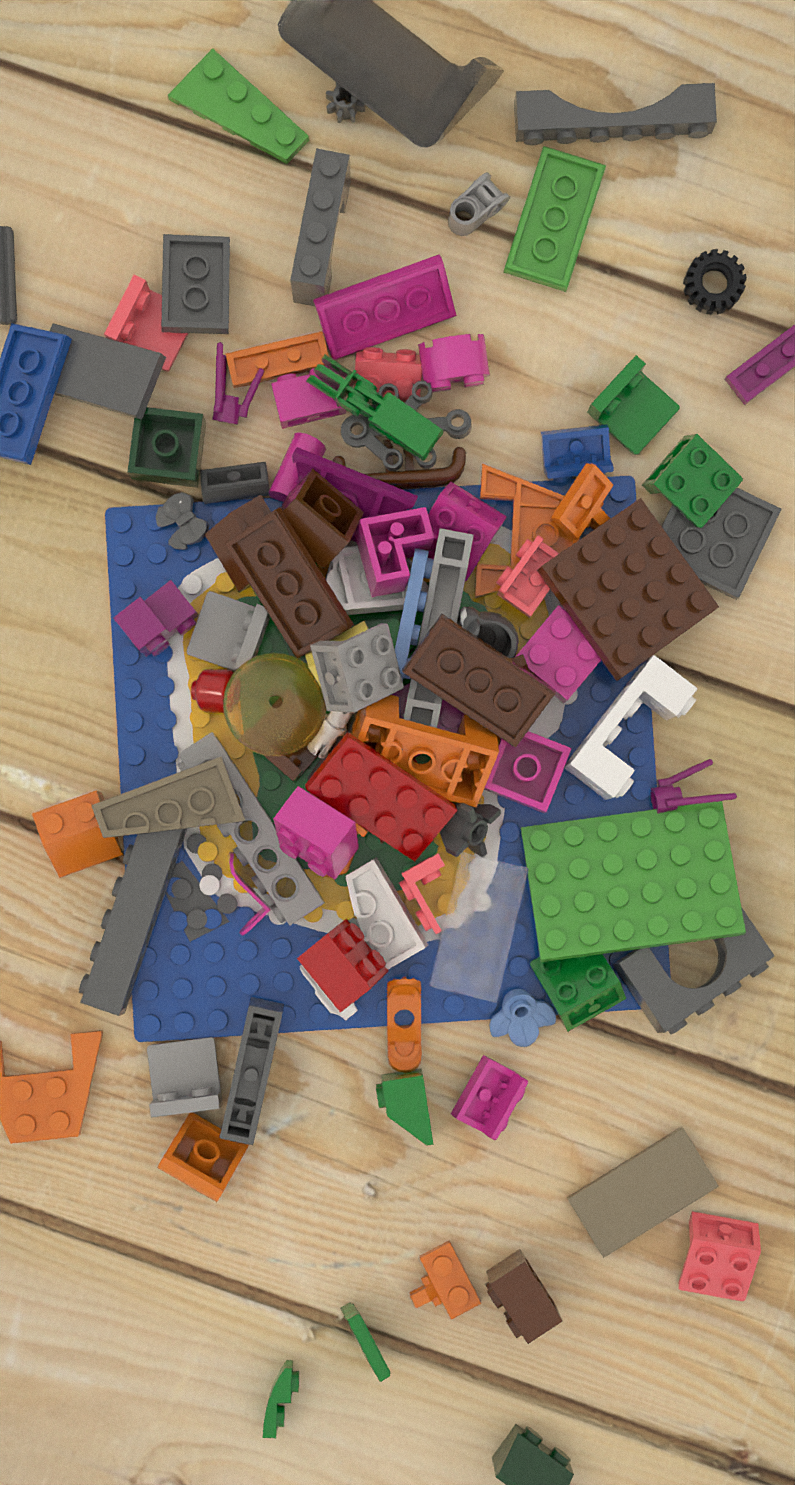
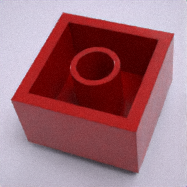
(344, 964)

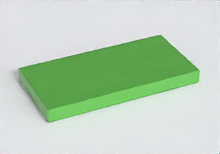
(554, 218)

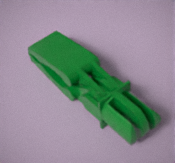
(390, 418)

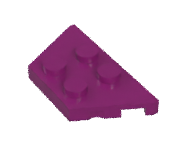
(367, 493)

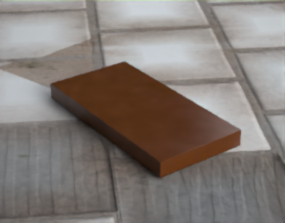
(288, 582)
(478, 680)

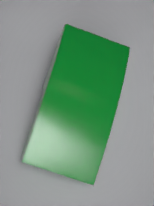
(281, 1392)

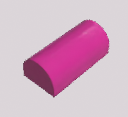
(287, 474)

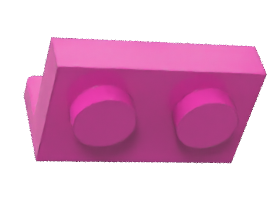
(490, 1097)

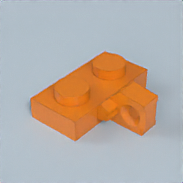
(583, 502)
(445, 1282)

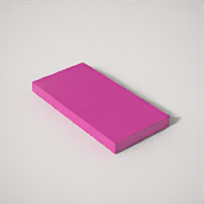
(385, 307)

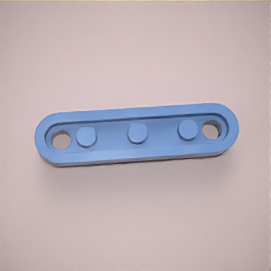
(414, 602)

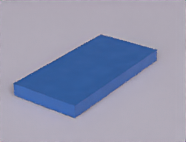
(28, 381)

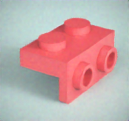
(397, 368)
(524, 585)

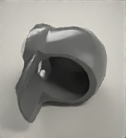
(491, 629)

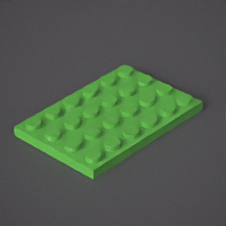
(632, 881)

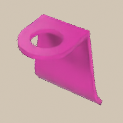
(265, 907)

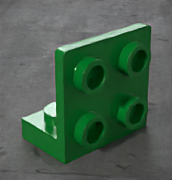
(633, 407)
(694, 479)
(579, 987)

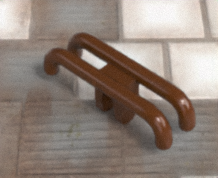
(418, 478)

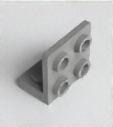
(228, 631)
(357, 669)
(184, 1077)

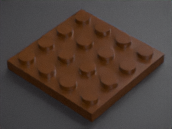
(628, 589)

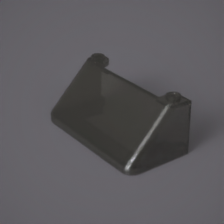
(387, 65)

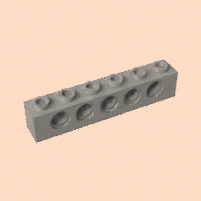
(306, 895)

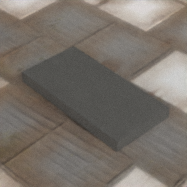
(108, 373)

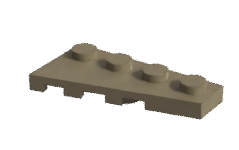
(179, 801)

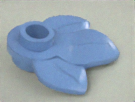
(521, 1018)

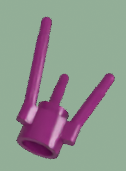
(226, 407)
(668, 798)

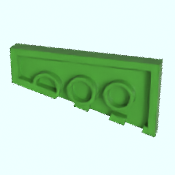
(228, 99)

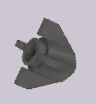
(468, 828)

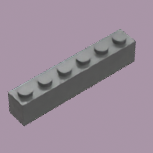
(131, 920)

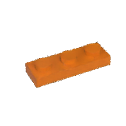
(277, 359)

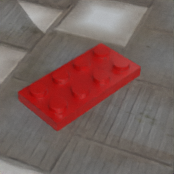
(380, 797)

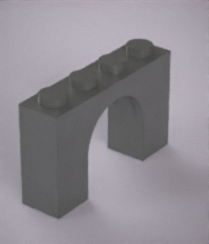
(324, 202)
(669, 1003)

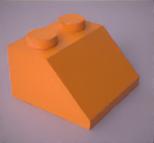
(73, 835)

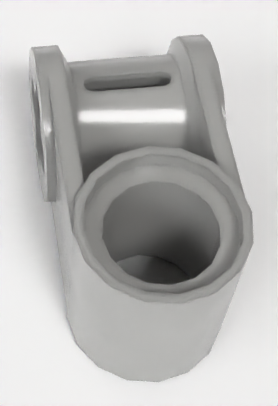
(481, 201)

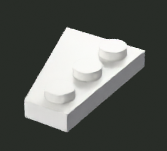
(383, 914)

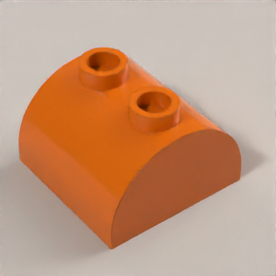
(201, 1157)

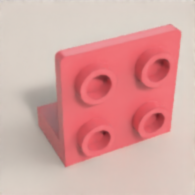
(139, 322)
(426, 872)
(720, 1256)

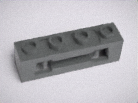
(252, 1071)

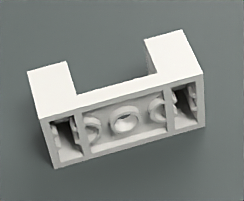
(656, 687)

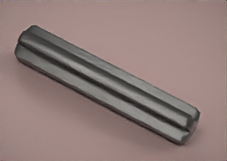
(8, 306)

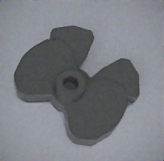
(179, 510)

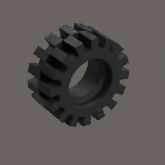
(723, 264)

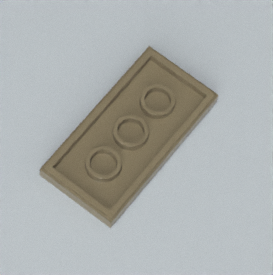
(642, 1192)

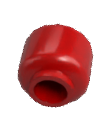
(210, 689)

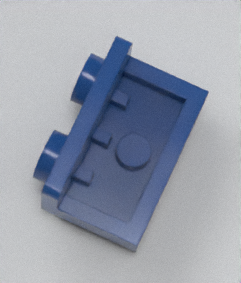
(570, 449)

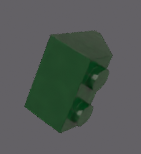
(527, 1461)

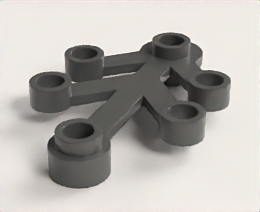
(368, 436)

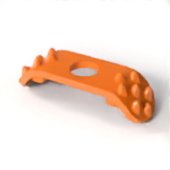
(404, 1041)

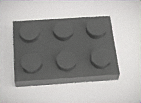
(195, 284)
(190, 897)

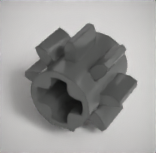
(339, 107)

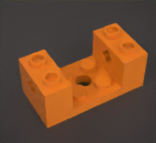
(458, 760)

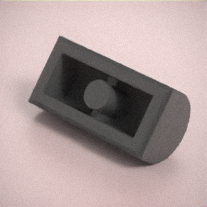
(234, 482)

